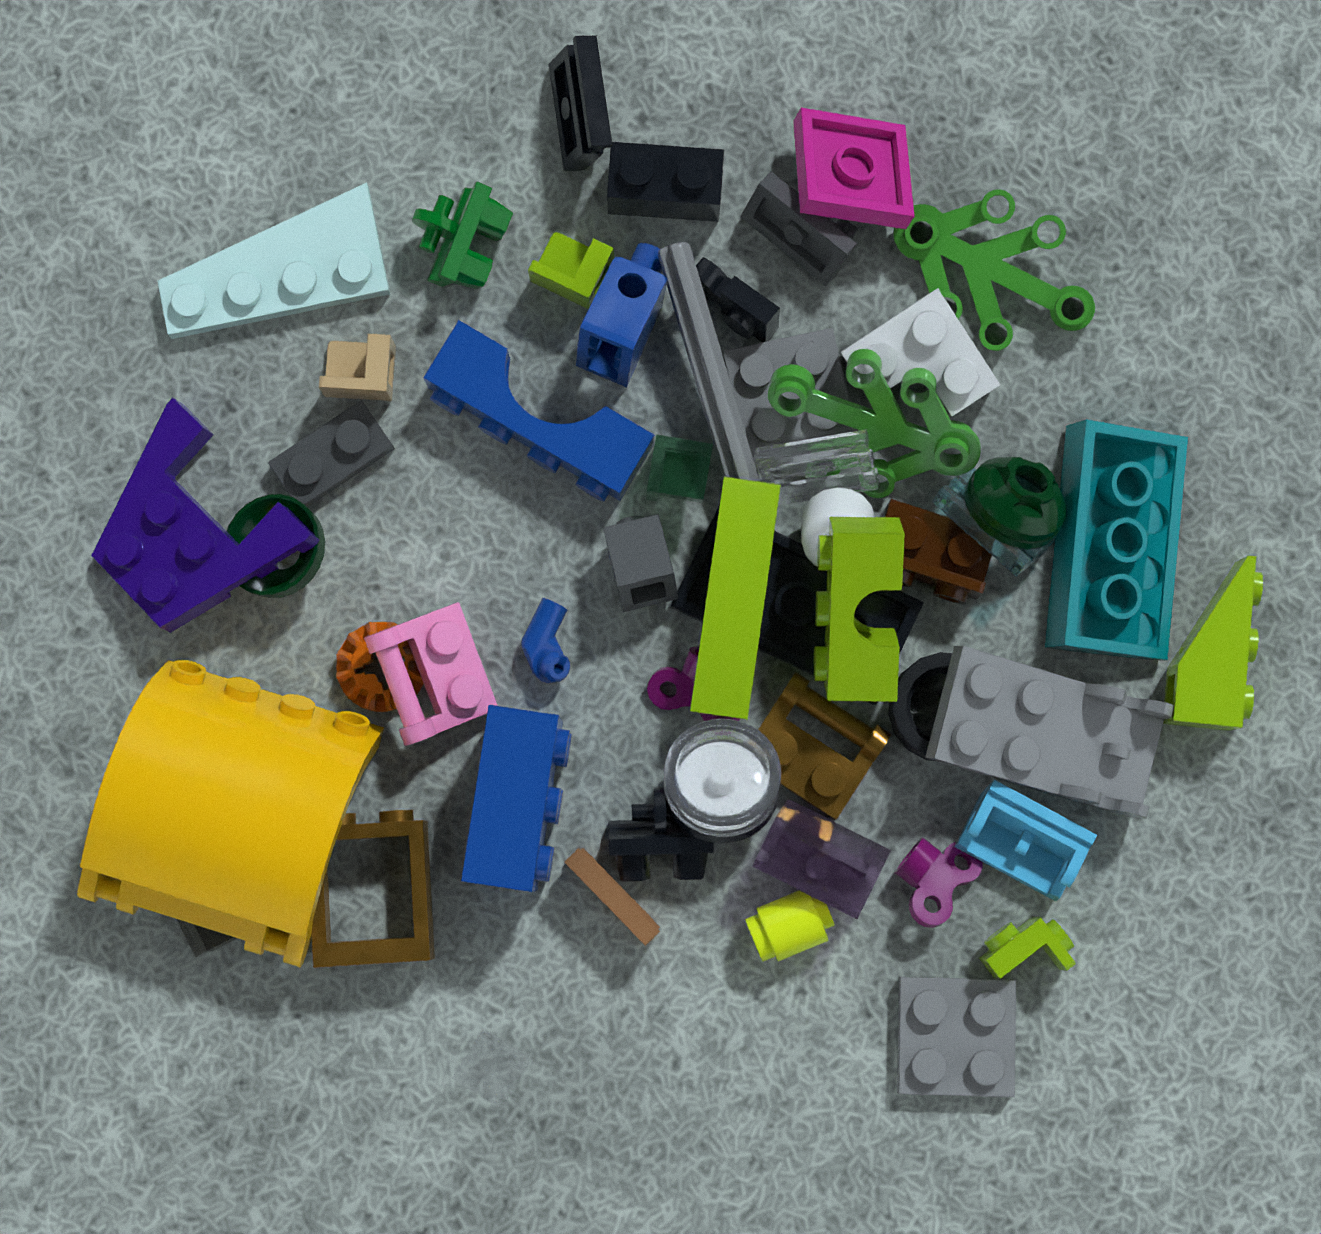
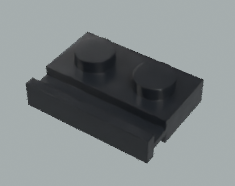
(580, 103)

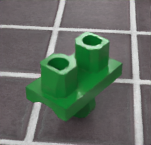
(472, 214)

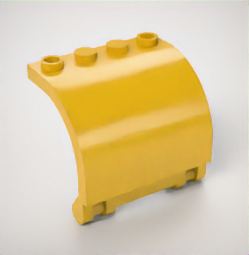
(225, 807)

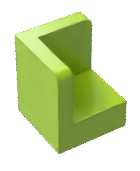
(572, 268)

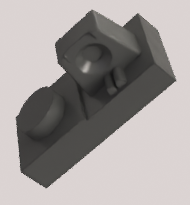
(810, 240)

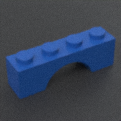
(600, 450)

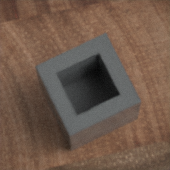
(640, 562)

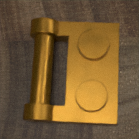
(809, 765)

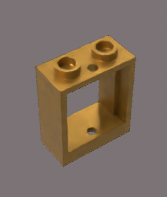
(389, 950)

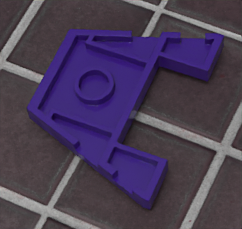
(170, 547)

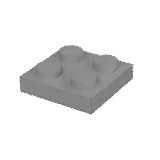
(750, 377)
(956, 1036)

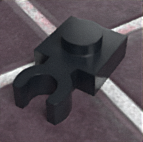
(742, 306)

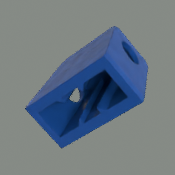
(622, 316)

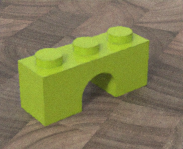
(860, 559)

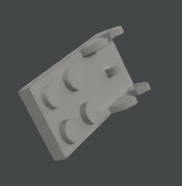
(1047, 731)

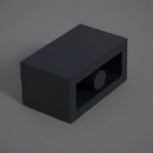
(665, 181)

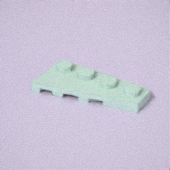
(292, 268)

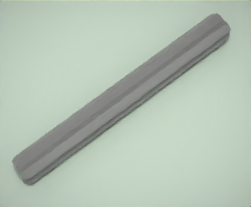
(707, 362)

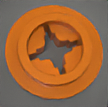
(365, 688)

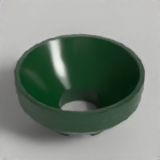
(1009, 510)
(281, 581)

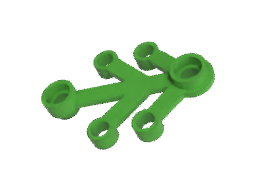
(985, 263)
(884, 422)

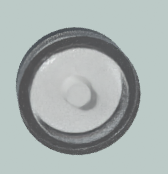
(722, 780)

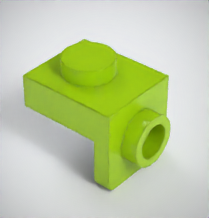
(1013, 945)

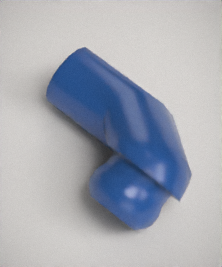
(541, 645)

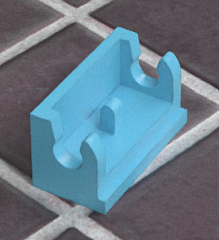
(1025, 840)

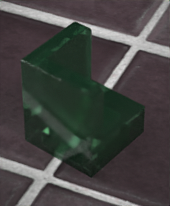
(679, 469)

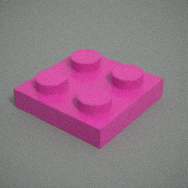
(853, 168)

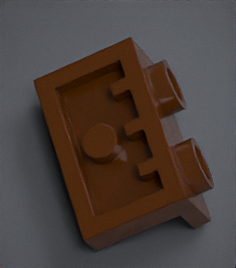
(940, 554)

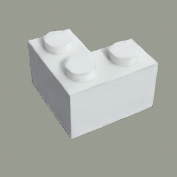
(931, 339)

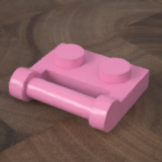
(446, 665)

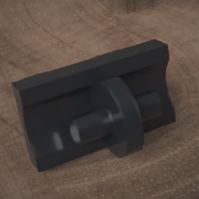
(655, 833)

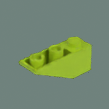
(1211, 666)

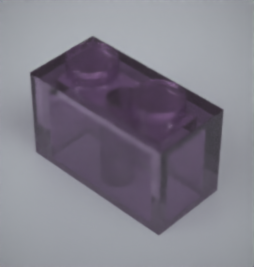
(821, 858)

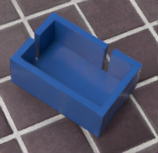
(515, 799)

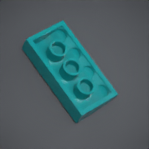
(1117, 541)

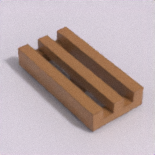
(613, 895)

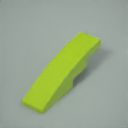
(735, 598)

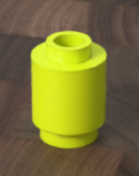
(789, 926)

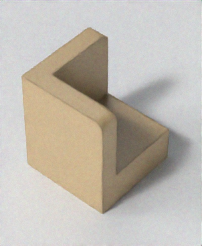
(360, 369)

